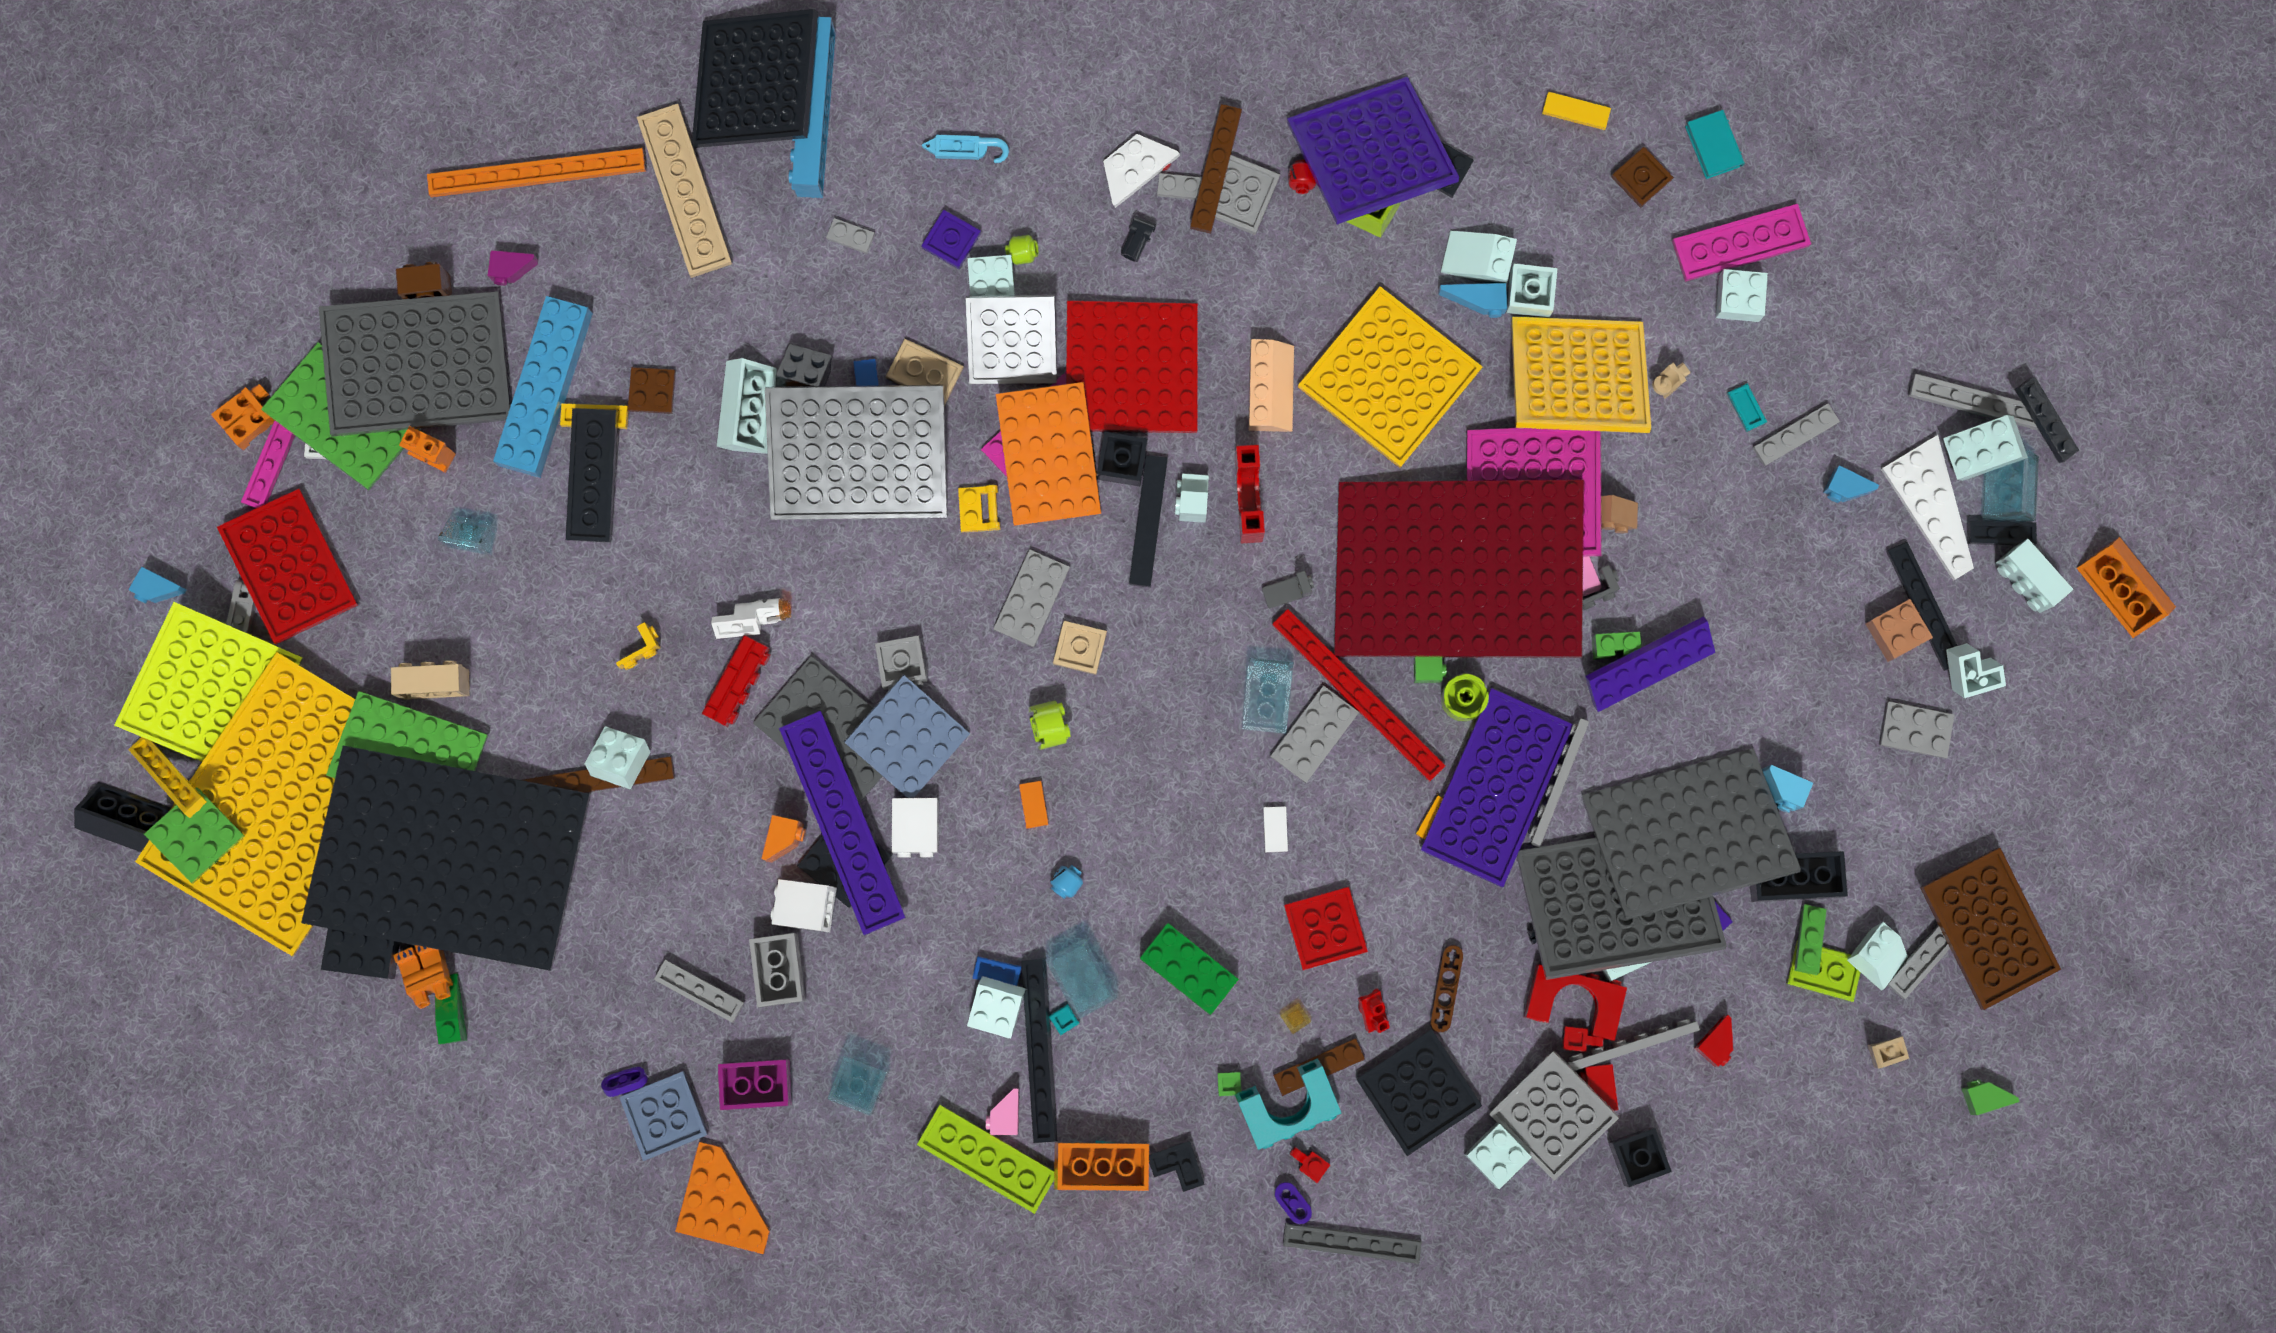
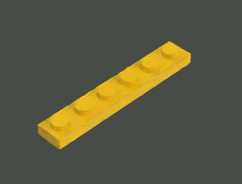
(167, 776)

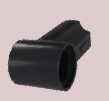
(1138, 237)

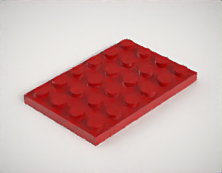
(287, 566)

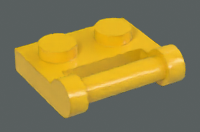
(971, 509)

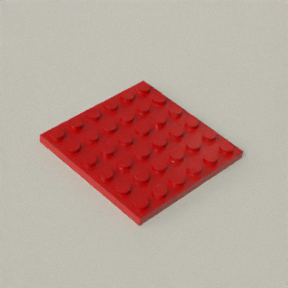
(1135, 364)

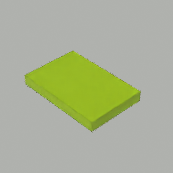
(1835, 977)

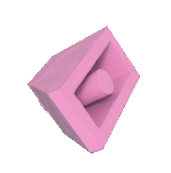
(1005, 1116)

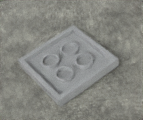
(1245, 195)

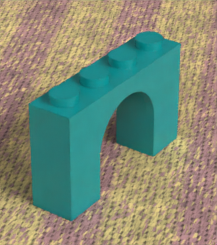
(1318, 1107)

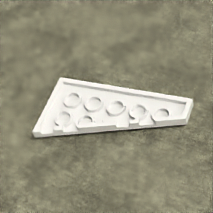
(1927, 493)

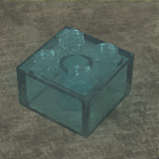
(858, 1085)

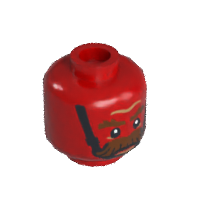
(1300, 177)

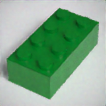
(1189, 969)

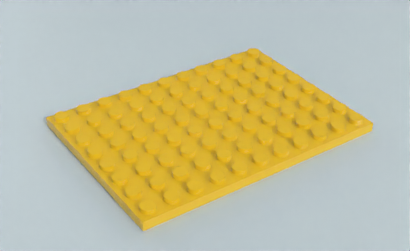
(275, 789)

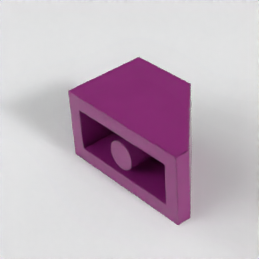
(509, 266)

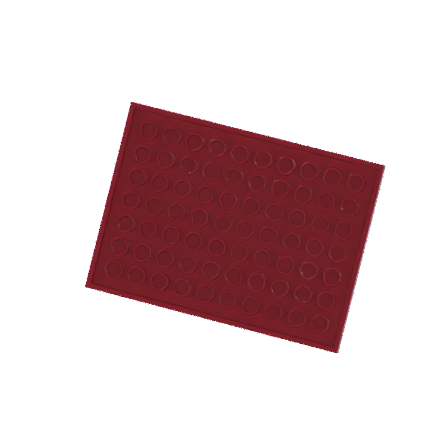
(1460, 569)

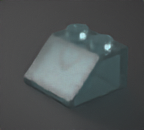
(468, 536)

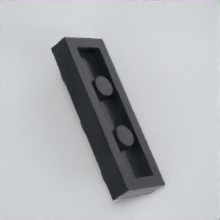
(2001, 532)

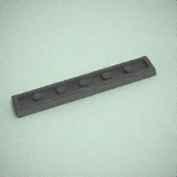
(1352, 1243)

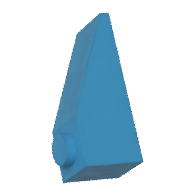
(1482, 298)

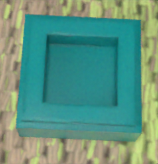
(1064, 1019)

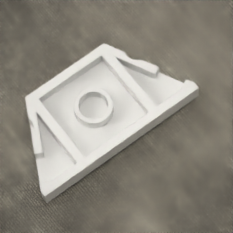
(1135, 166)

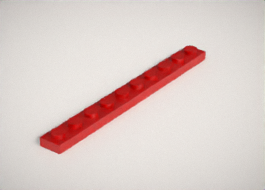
(1358, 695)

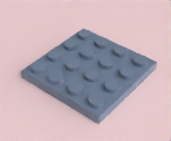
(906, 737)

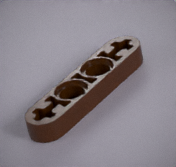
(1450, 989)

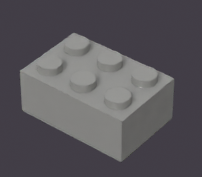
(777, 970)

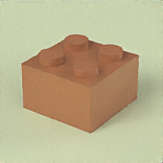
(1899, 630)

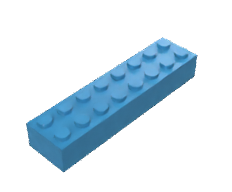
(810, 152)
(543, 386)

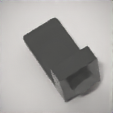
(1609, 579)
(1288, 590)

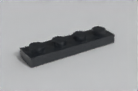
(2046, 419)

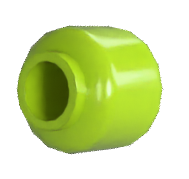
(1022, 249)

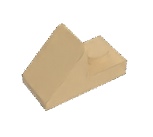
(1888, 1052)

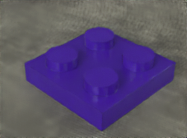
(951, 239)

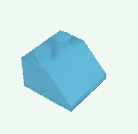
(1786, 788)

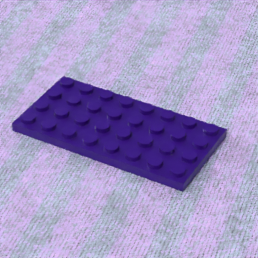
(1496, 788)

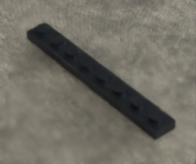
(1039, 1051)

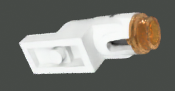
(750, 617)

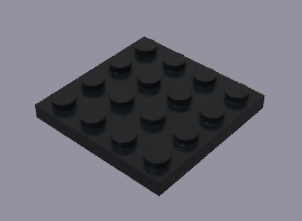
(1419, 1092)

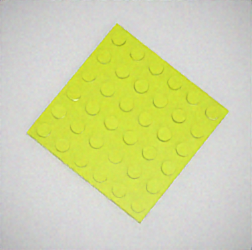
(194, 681)

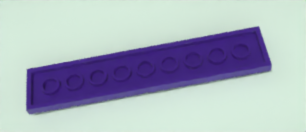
(842, 823)

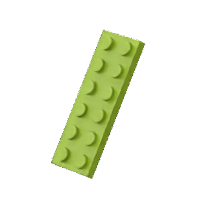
(987, 1159)

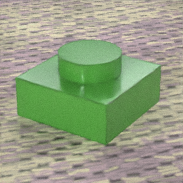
(1229, 1083)

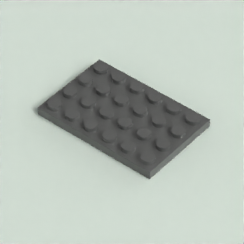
(819, 690)

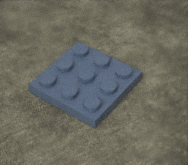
(663, 1116)

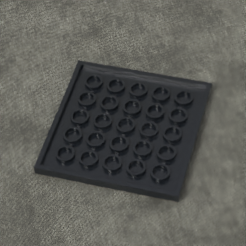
(755, 79)

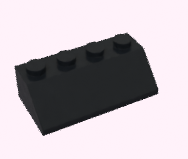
(118, 816)

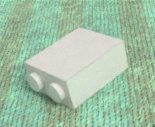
(915, 826)
(803, 905)

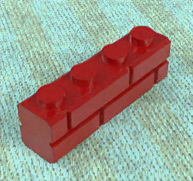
(736, 681)

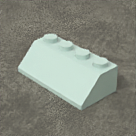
(743, 406)

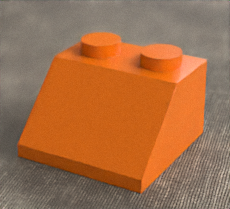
(782, 837)

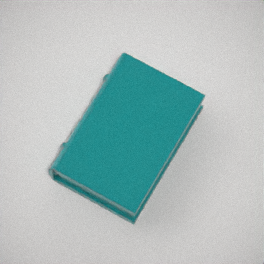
(1714, 144)

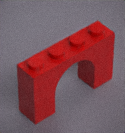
(1248, 494)
(1607, 998)

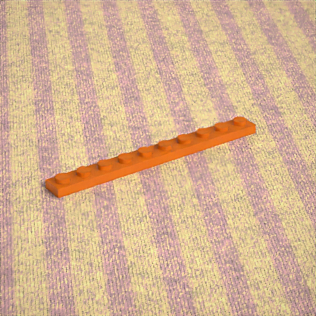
(536, 172)

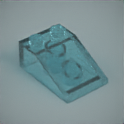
(1267, 695)

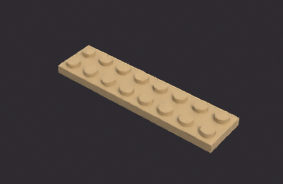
(684, 190)

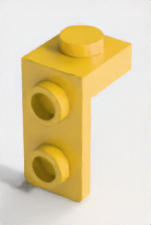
(649, 635)

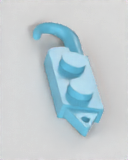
(964, 147)

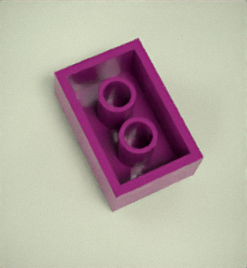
(754, 1084)

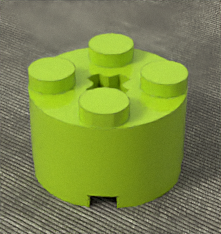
(1475, 691)
(1049, 724)

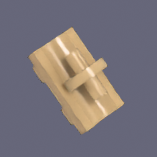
(1670, 379)

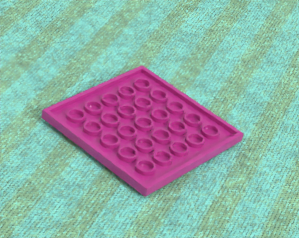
(1543, 456)

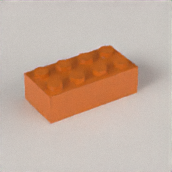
(1101, 1166)

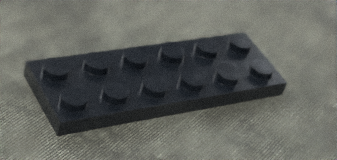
(591, 475)

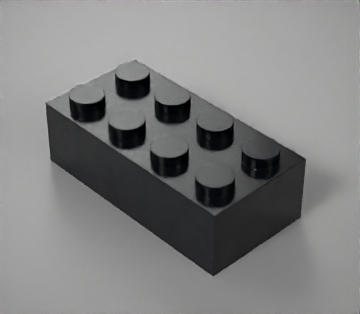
(1820, 878)

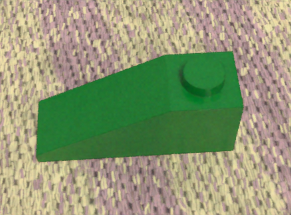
(450, 1016)

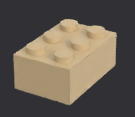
(430, 680)

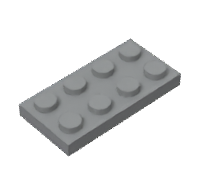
(1031, 598)
(1314, 734)

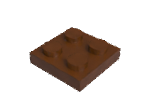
(1642, 177)
(651, 390)

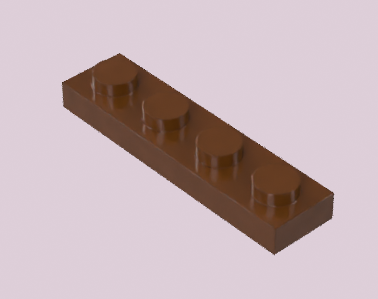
(1331, 1060)

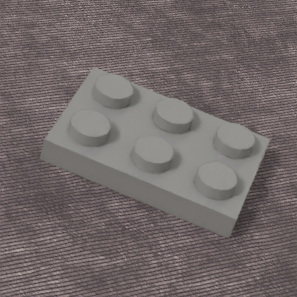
(1916, 730)

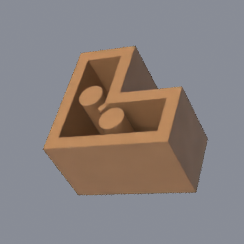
(1618, 514)

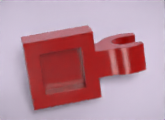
(1578, 1039)
(1312, 1165)

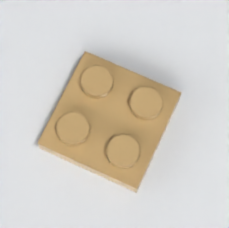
(1079, 647)

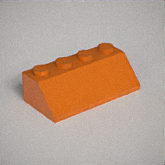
(2126, 587)

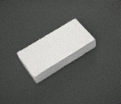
(1275, 829)

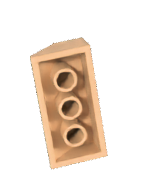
(1271, 386)

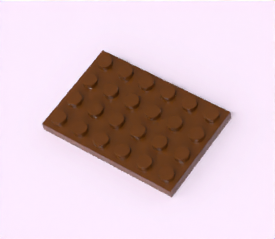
(1990, 928)

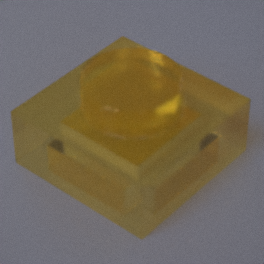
(1295, 1018)

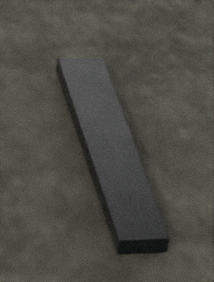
(1148, 521)
(1923, 600)

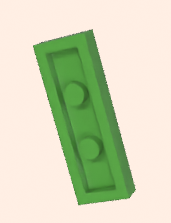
(1810, 939)

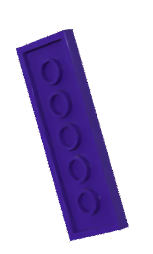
(1650, 664)

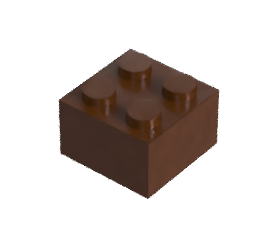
(423, 281)

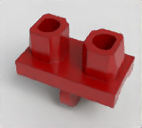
(1373, 1012)

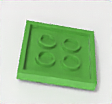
(197, 841)

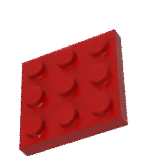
(1325, 928)

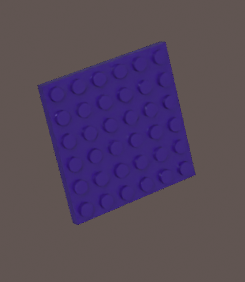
(1372, 150)

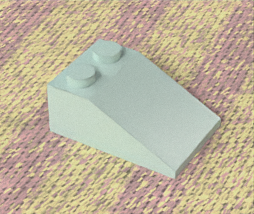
(1479, 256)

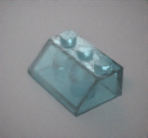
(2012, 491)

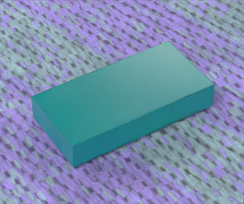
(1746, 407)

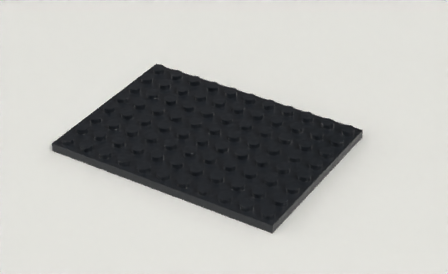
(446, 858)

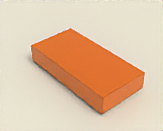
(1033, 804)

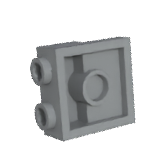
(901, 658)

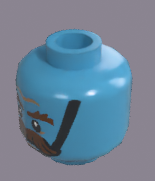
(1066, 881)

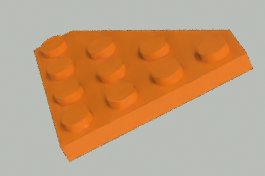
(719, 1205)

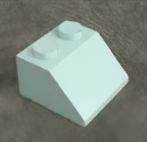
(1879, 955)

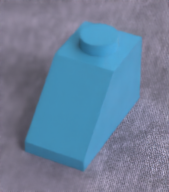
(1847, 485)
(154, 587)

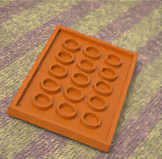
(1048, 453)

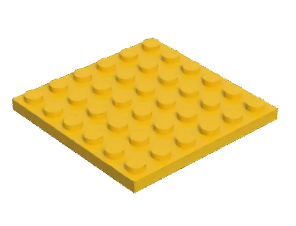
(1580, 375)
(1390, 377)

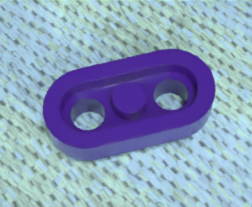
(624, 1081)
(1292, 1203)

